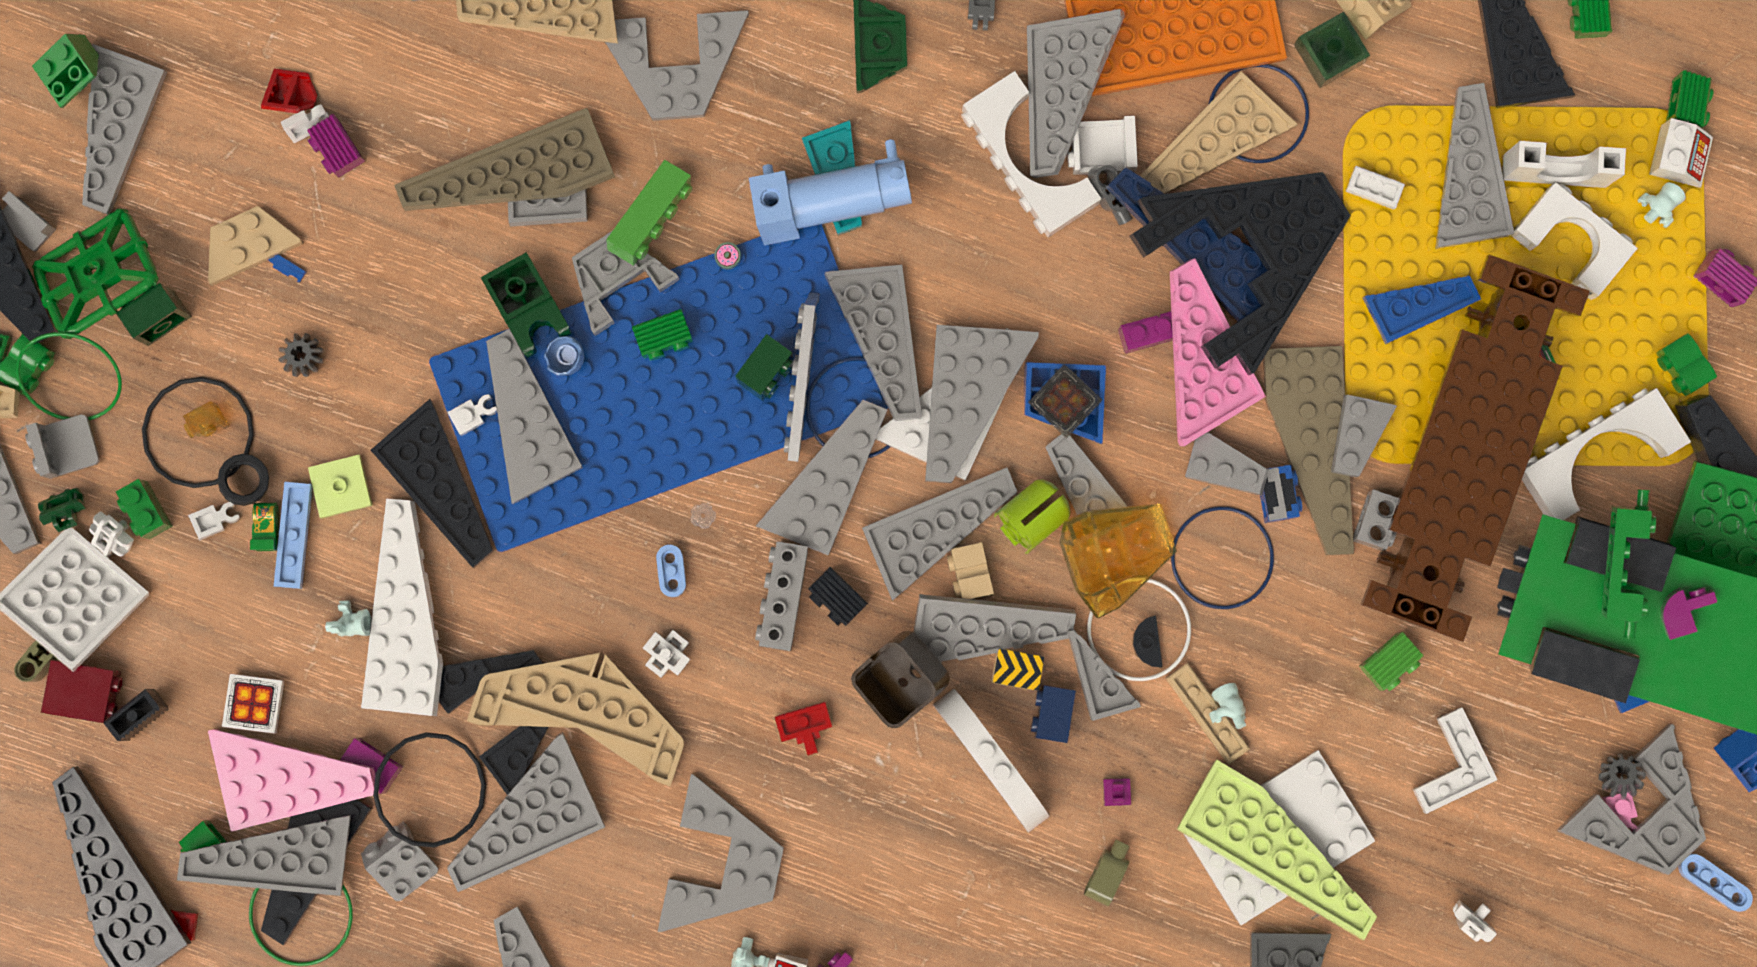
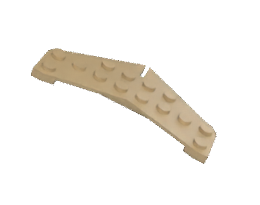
(570, 697)

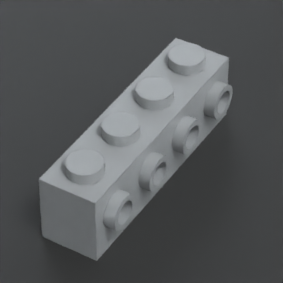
(783, 596)

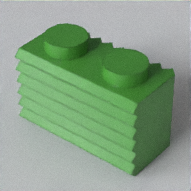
(1391, 662)

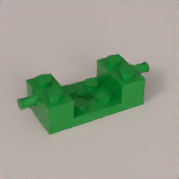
(1619, 602)

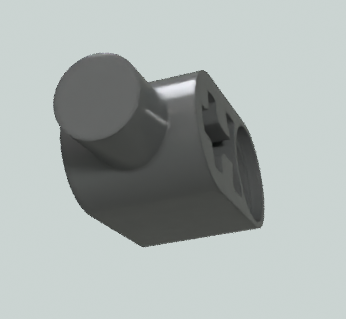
(1120, 213)

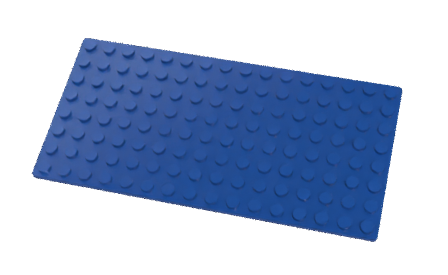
(672, 418)

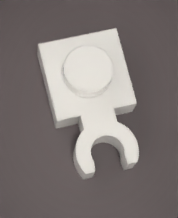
(298, 124)
(468, 416)
(209, 522)

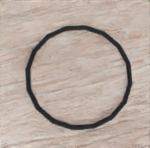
(155, 402)
(377, 782)

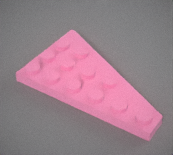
(278, 782)

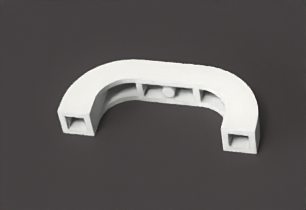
(991, 760)

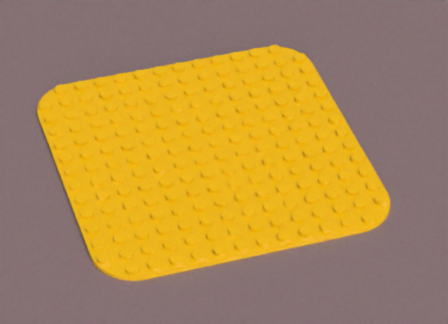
(1603, 352)

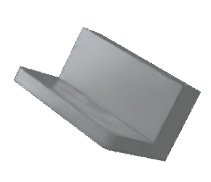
(26, 223)

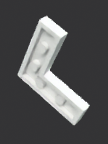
(1473, 770)

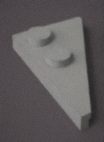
(1102, 690)

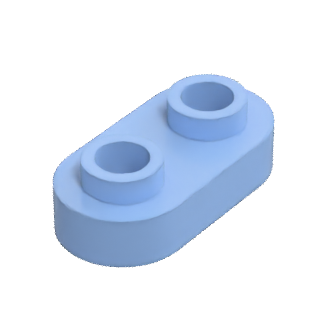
(671, 571)

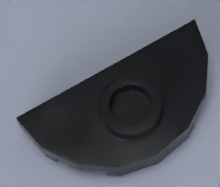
(1147, 643)

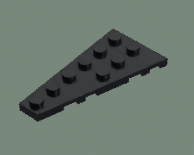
(1519, 56)

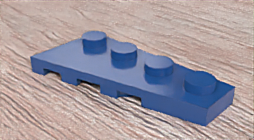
(1412, 308)

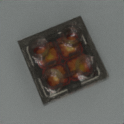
(1065, 401)

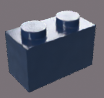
(1053, 714)

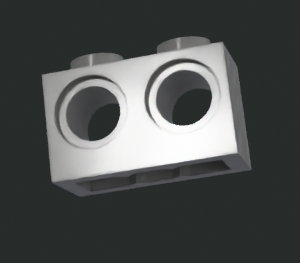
(1371, 517)

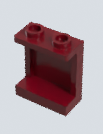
(81, 694)

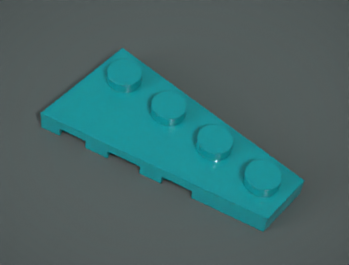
(829, 152)

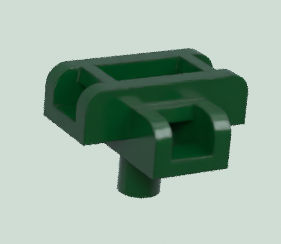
(62, 507)

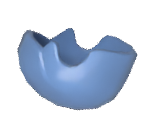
(564, 356)

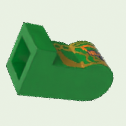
(265, 527)

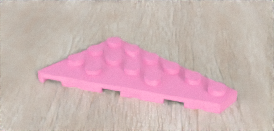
(1203, 393)

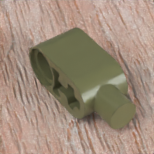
(41, 665)
(1108, 874)

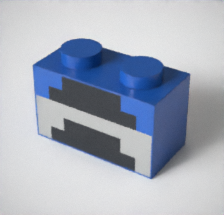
(1279, 495)

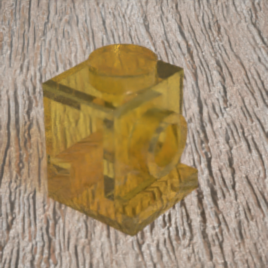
(204, 420)

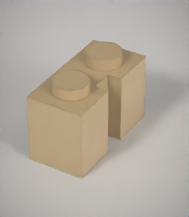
(971, 572)

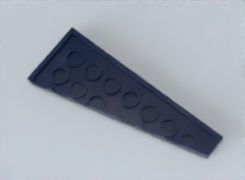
(1224, 262)

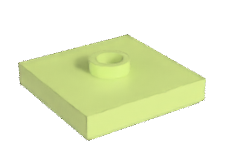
(340, 486)

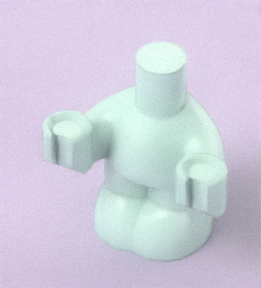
(1663, 203)
(350, 623)
(1230, 705)
(745, 958)

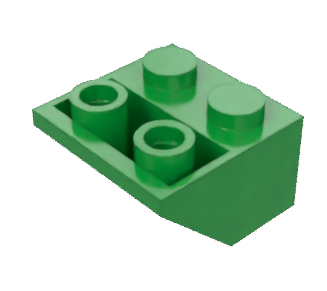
(67, 67)

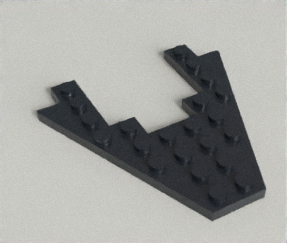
(1289, 228)

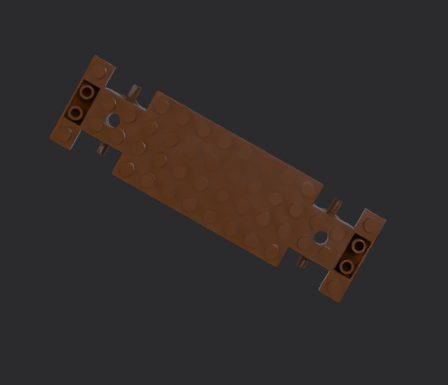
(1474, 447)

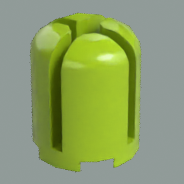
(1042, 525)

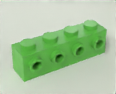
(649, 212)

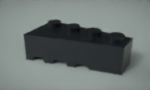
(1714, 436)

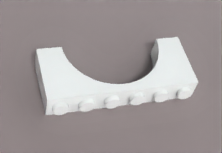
(1049, 205)
(1645, 418)

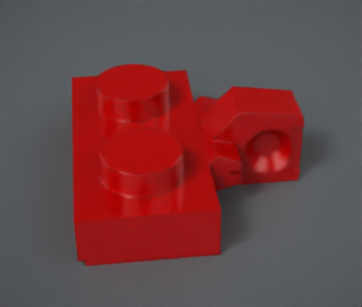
(804, 725)

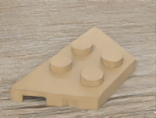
(245, 243)

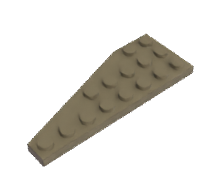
(531, 166)
(1306, 404)

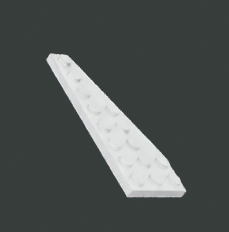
(403, 648)

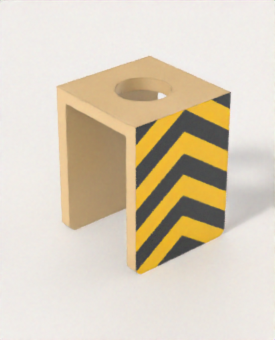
(1017, 669)

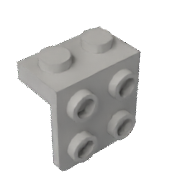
(62, 446)
(397, 864)

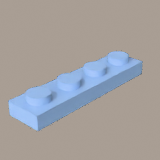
(293, 535)

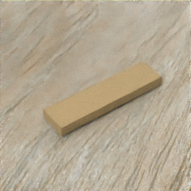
(1200, 704)

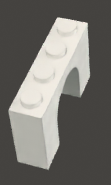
(1529, 163)
(1609, 247)

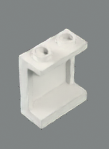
(1104, 144)

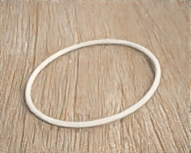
(1178, 659)

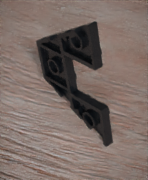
(514, 753)

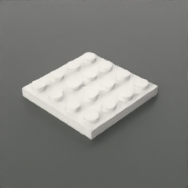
(71, 598)

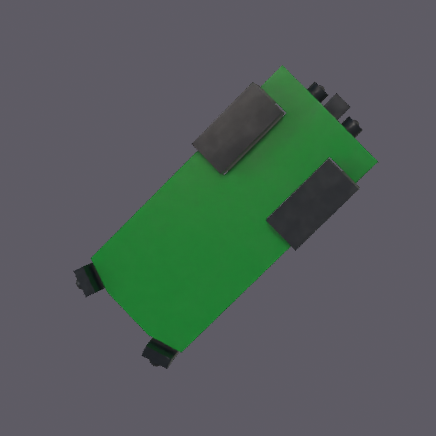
(1697, 673)

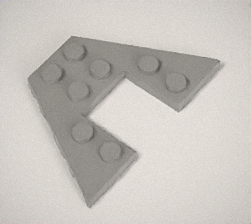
(684, 89)
(1666, 833)
(749, 869)

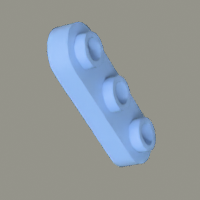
(1725, 886)

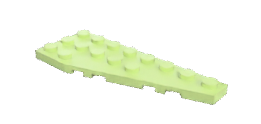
(1255, 833)

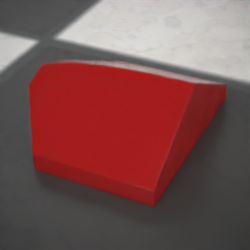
(289, 92)

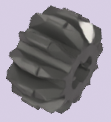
(301, 344)
(1622, 766)

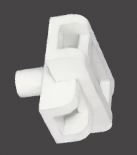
(113, 533)
(666, 653)
(1473, 923)

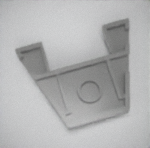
(603, 273)

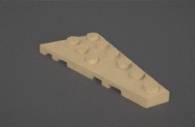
(557, 17)
(1227, 128)

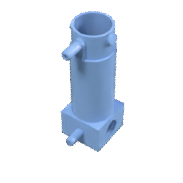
(826, 197)

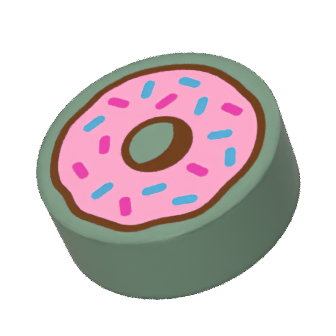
(727, 256)

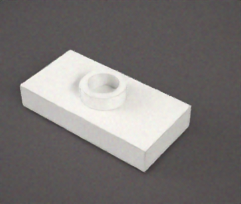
(1375, 187)

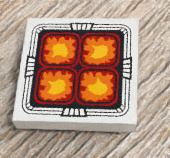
(253, 703)

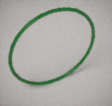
(78, 337)
(300, 963)

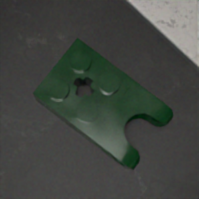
(528, 309)

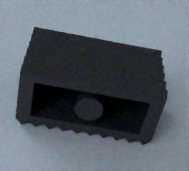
(837, 597)
(136, 715)

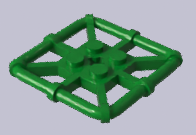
(86, 284)

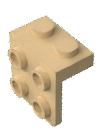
(1372, 14)

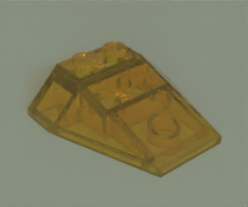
(1115, 553)

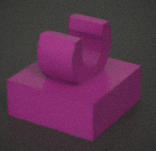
(1116, 792)

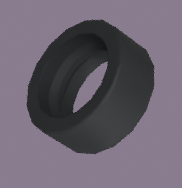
(243, 459)

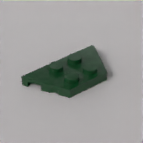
(878, 43)

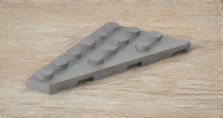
(967, 384)
(536, 817)

